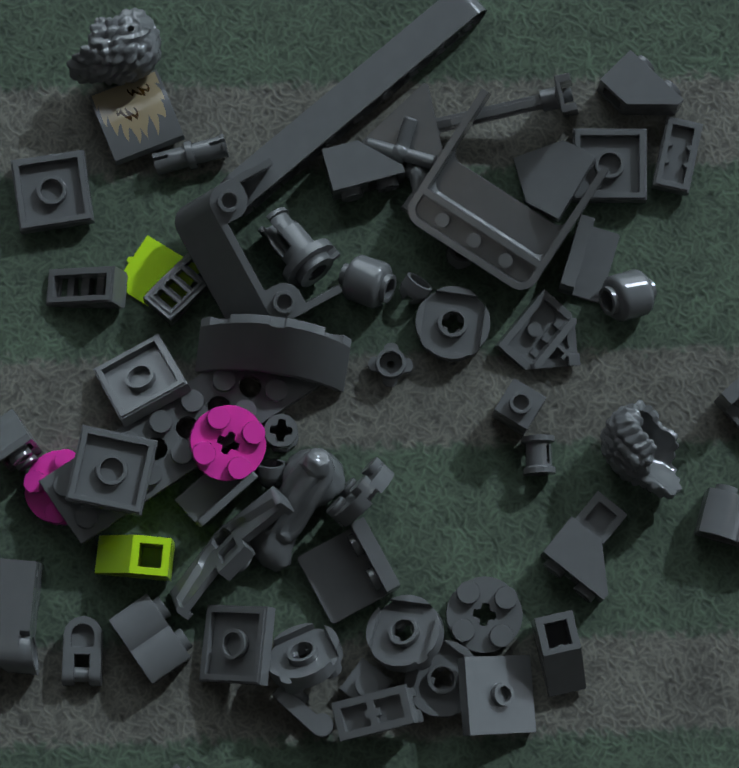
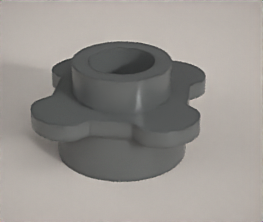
(390, 354)

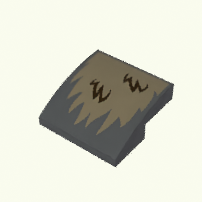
(136, 118)

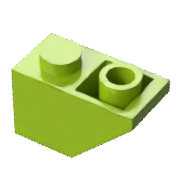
(135, 556)

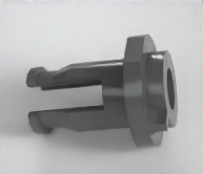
(304, 258)

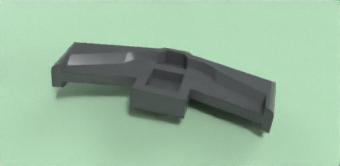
(228, 549)

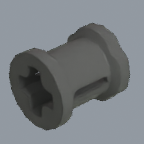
(273, 424)
(538, 455)

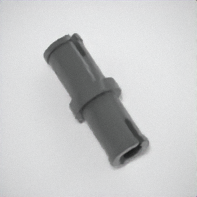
(190, 155)

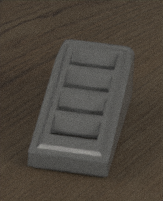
(110, 287)
(169, 314)

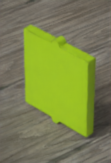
(149, 266)

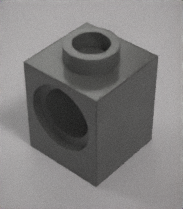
(518, 407)

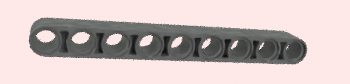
(358, 95)

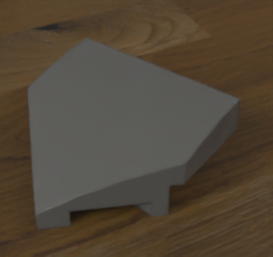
(552, 176)
(542, 336)

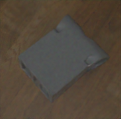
(19, 614)

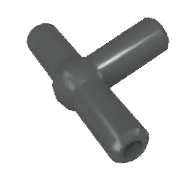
(401, 151)

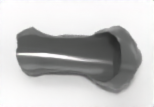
(308, 482)

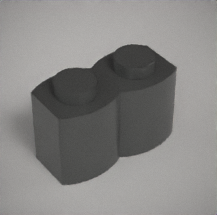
(719, 515)
(151, 638)

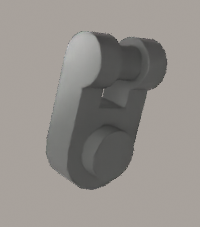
(82, 637)
(318, 724)

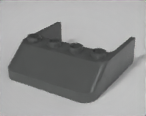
(484, 219)

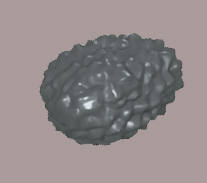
(118, 50)
(641, 449)

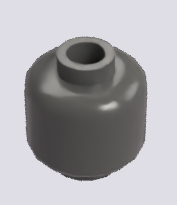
(367, 281)
(627, 295)

